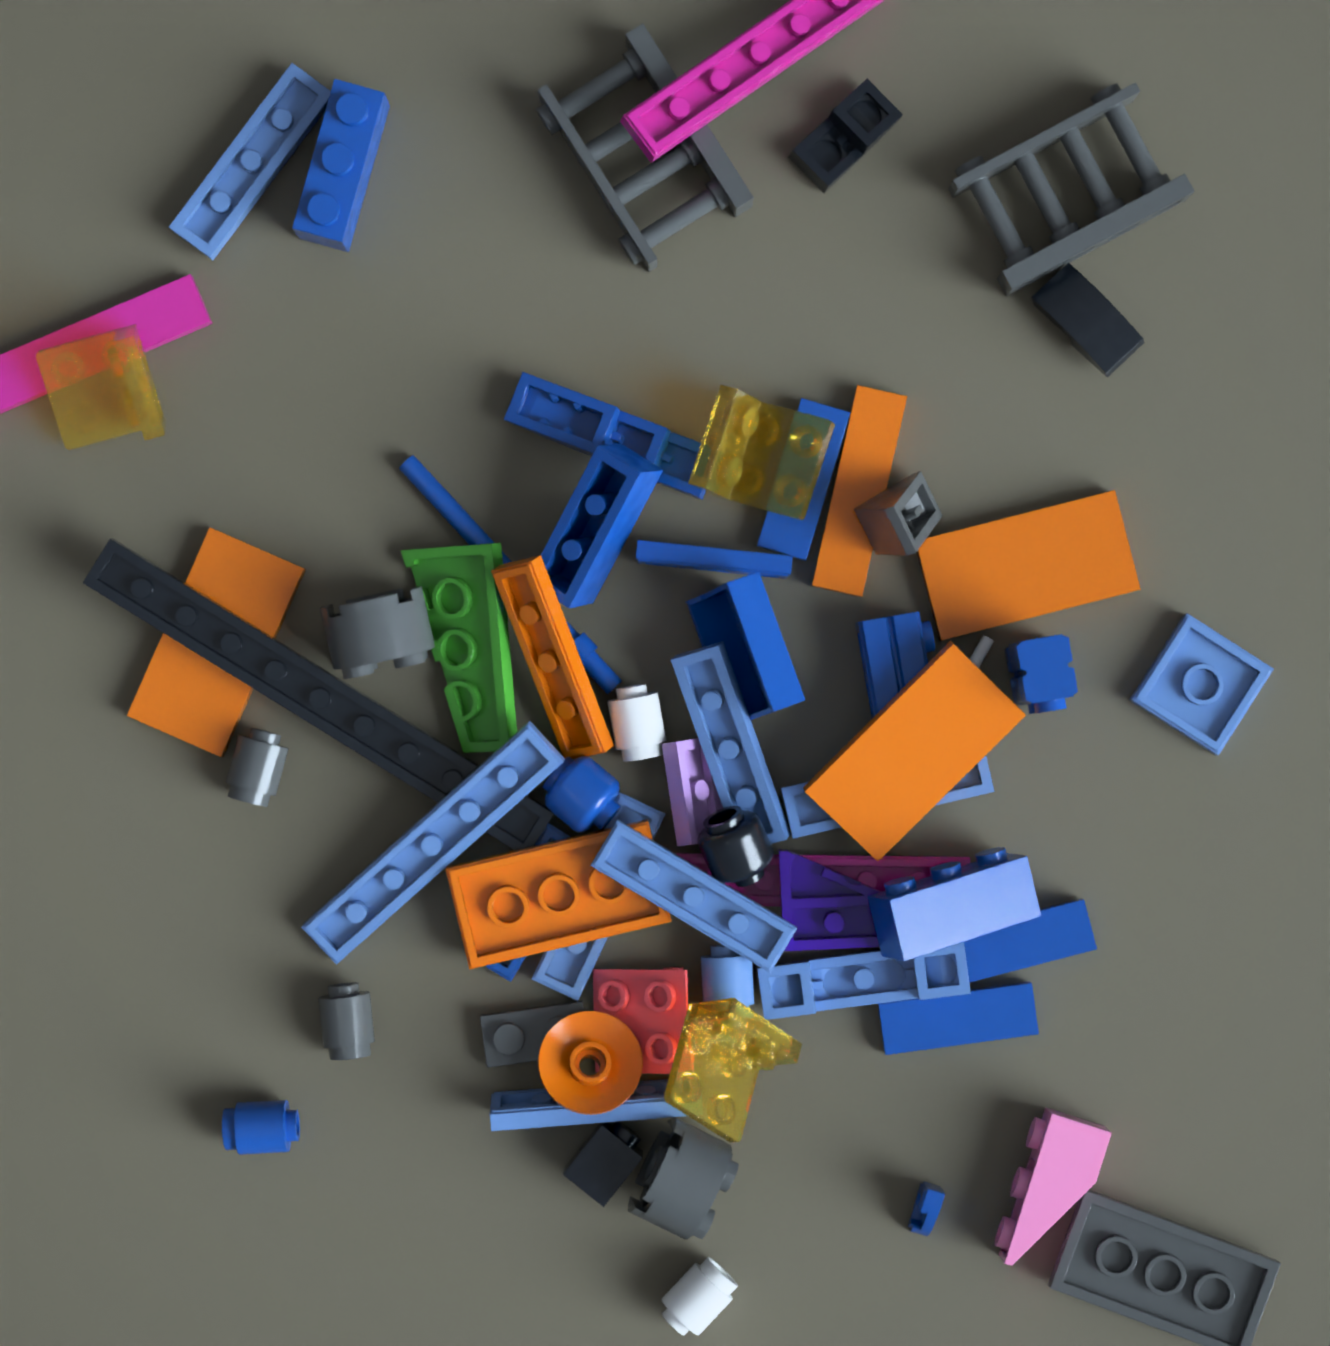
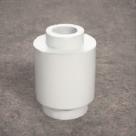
(637, 723)
(698, 1297)

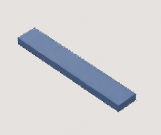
(433, 842)

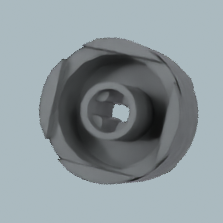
(377, 631)
(683, 1180)

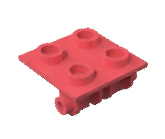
(650, 1004)

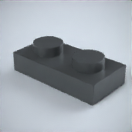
(518, 1034)

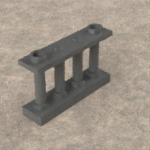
(702, 147)
(1068, 239)

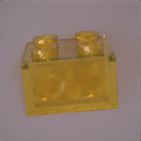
(101, 388)
(761, 454)
(720, 1061)

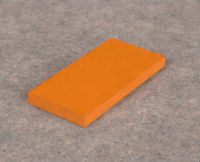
(1027, 565)
(189, 693)
(914, 751)
(544, 900)

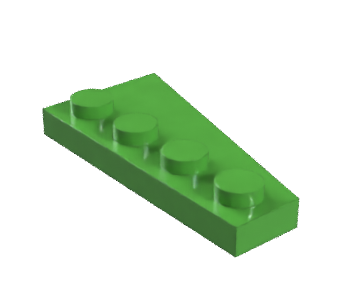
(469, 639)

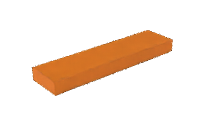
(860, 476)
(552, 657)

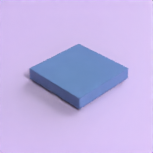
(1201, 684)

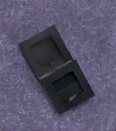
(845, 135)
(1088, 319)

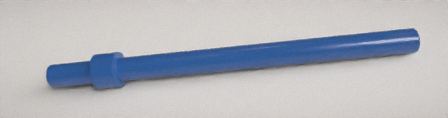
(474, 534)

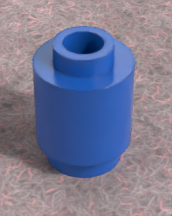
(260, 1127)

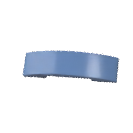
(861, 980)

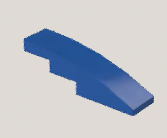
(588, 423)

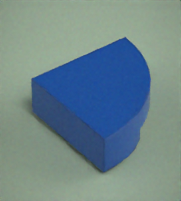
(926, 1208)

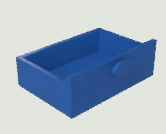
(746, 623)

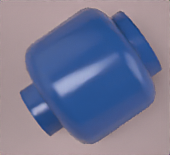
(582, 794)

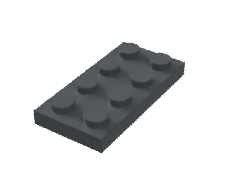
(1163, 1273)

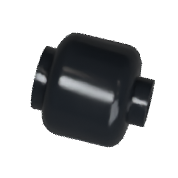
(735, 846)

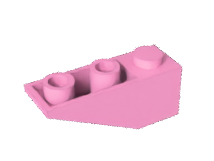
(1058, 1173)

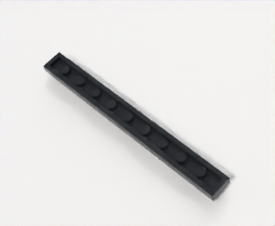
(297, 684)

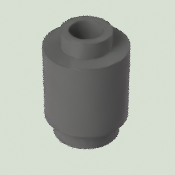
(256, 767)
(346, 1021)

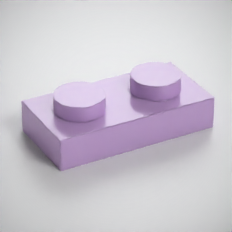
(690, 789)

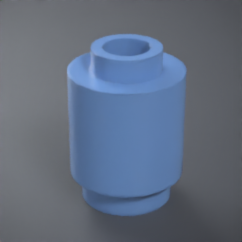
(727, 976)

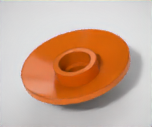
(593, 1037)

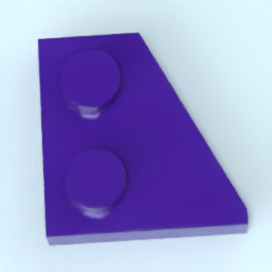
(824, 906)

